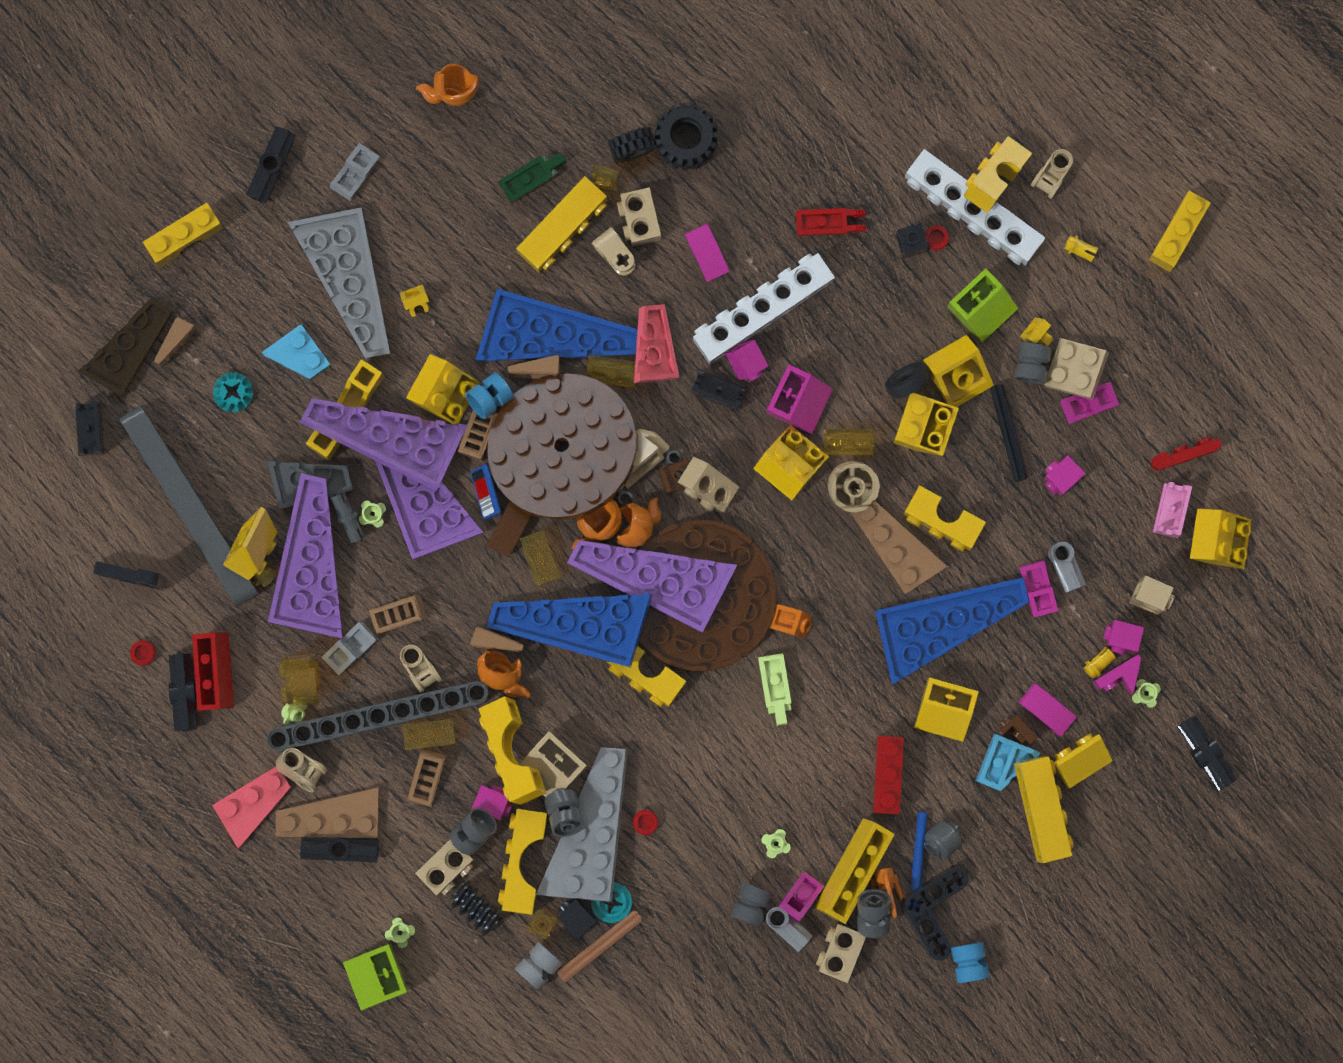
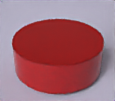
(937, 237)
(142, 653)
(645, 822)

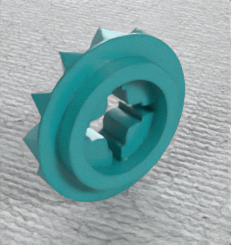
(233, 404)
(619, 912)

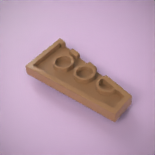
(898, 549)
(338, 817)

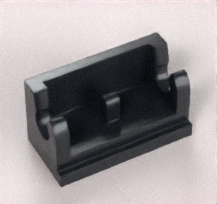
(718, 390)
(89, 429)

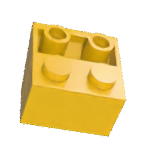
(442, 389)
(925, 425)
(790, 462)
(1220, 538)
(946, 709)
(1082, 761)

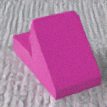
(1126, 672)
(801, 896)

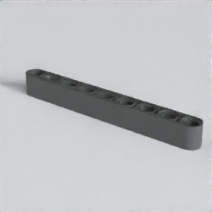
(186, 502)
(365, 715)

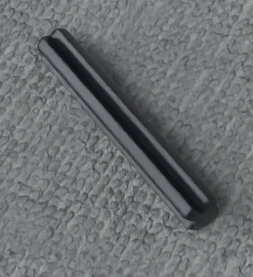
(1008, 432)

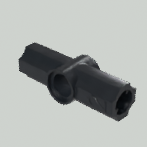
(264, 179)
(182, 692)
(1206, 753)
(356, 849)

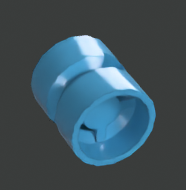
(491, 394)
(970, 962)

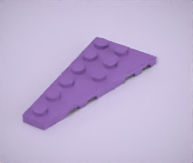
(396, 440)
(426, 516)
(307, 575)
(678, 584)

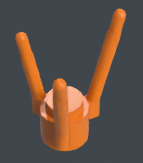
(886, 881)

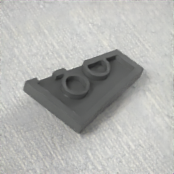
(287, 476)

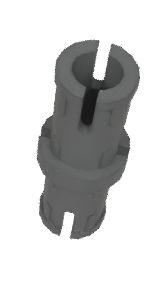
(347, 516)

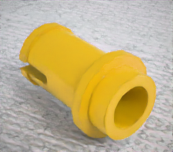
(1079, 247)
(1099, 663)

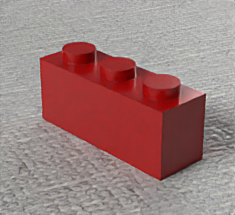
(213, 671)
(887, 775)

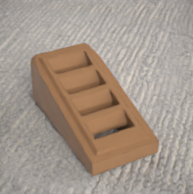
(175, 339)
(536, 368)
(472, 453)
(418, 607)
(489, 640)
(431, 756)

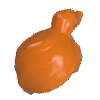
(451, 85)
(640, 523)
(600, 524)
(499, 673)

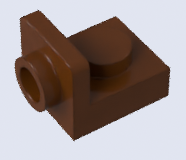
(1021, 731)

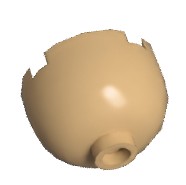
(853, 486)

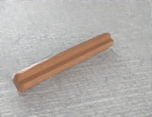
(599, 946)

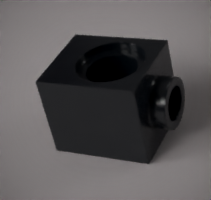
(911, 241)
(575, 918)

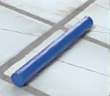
(918, 855)

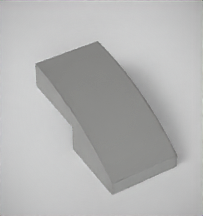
(354, 172)
(349, 648)

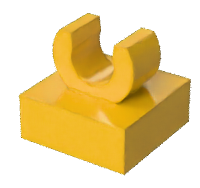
(413, 298)
(1037, 332)

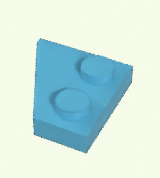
(298, 353)
(999, 762)

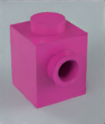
(747, 360)
(1062, 476)
(1123, 637)
(493, 801)

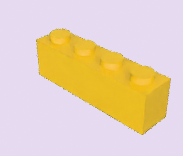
(562, 224)
(1043, 809)
(854, 870)

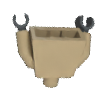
(649, 454)

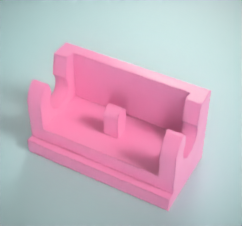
(1172, 509)

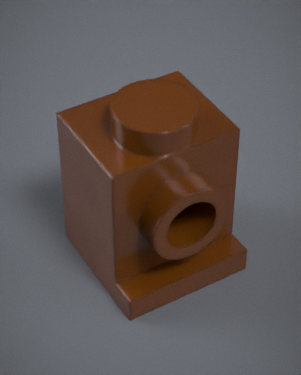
(668, 476)

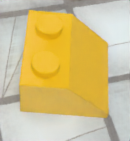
(958, 372)
(252, 545)

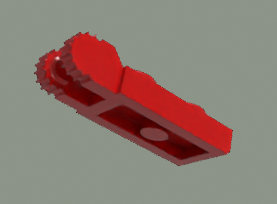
(828, 222)
(1183, 454)

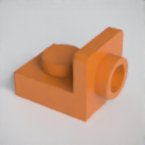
(791, 621)

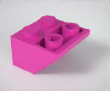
(799, 399)

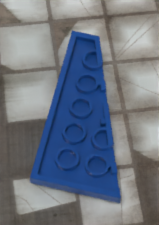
(535, 330)
(587, 625)
(930, 627)

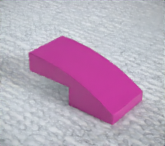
(706, 252)
(1080, 408)
(1038, 588)
(1047, 709)

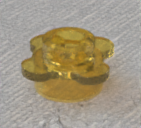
(265, 577)
(539, 917)

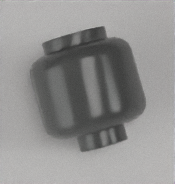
(943, 839)

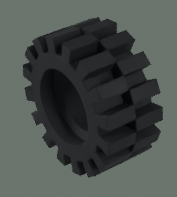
(632, 145)

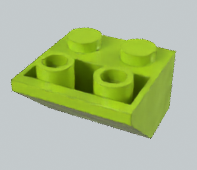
(983, 305)
(375, 976)

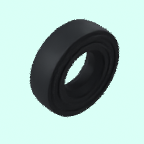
(907, 380)

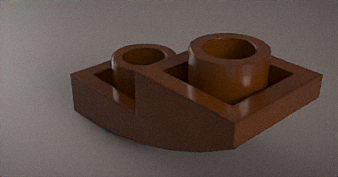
(508, 529)

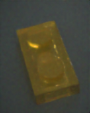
(605, 178)
(611, 371)
(848, 441)
(540, 558)
(429, 734)

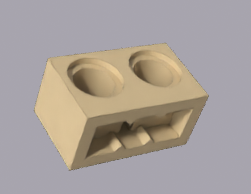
(644, 216)
(707, 484)
(1152, 595)
(440, 862)
(847, 955)

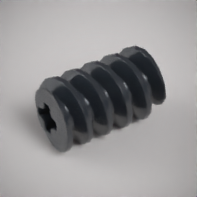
(476, 909)

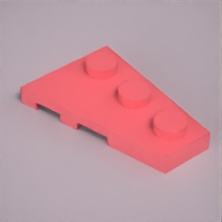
(654, 346)
(251, 804)

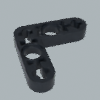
(138, 577)
(924, 911)

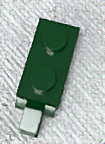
(531, 176)

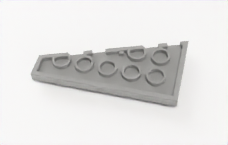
(343, 261)
(587, 860)

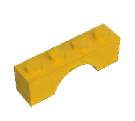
(356, 393)
(501, 722)
(518, 894)

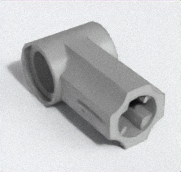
(1068, 569)
(789, 929)

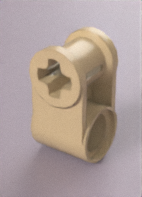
(1051, 176)
(612, 249)
(420, 669)
(302, 770)

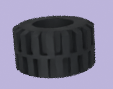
(686, 116)

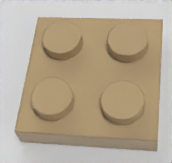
(1076, 368)

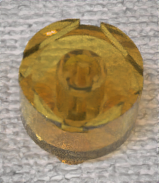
(301, 679)

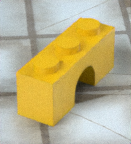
(1005, 161)
(1179, 231)
(173, 239)
(961, 532)
(662, 688)

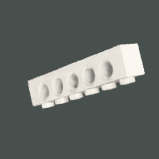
(928, 165)
(811, 265)

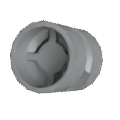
(538, 966)

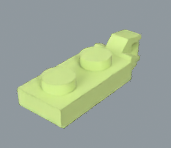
(775, 686)

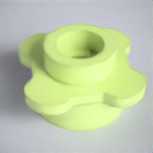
(367, 508)
(1153, 690)
(293, 714)
(769, 840)
(407, 931)

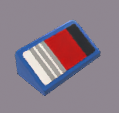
(485, 492)

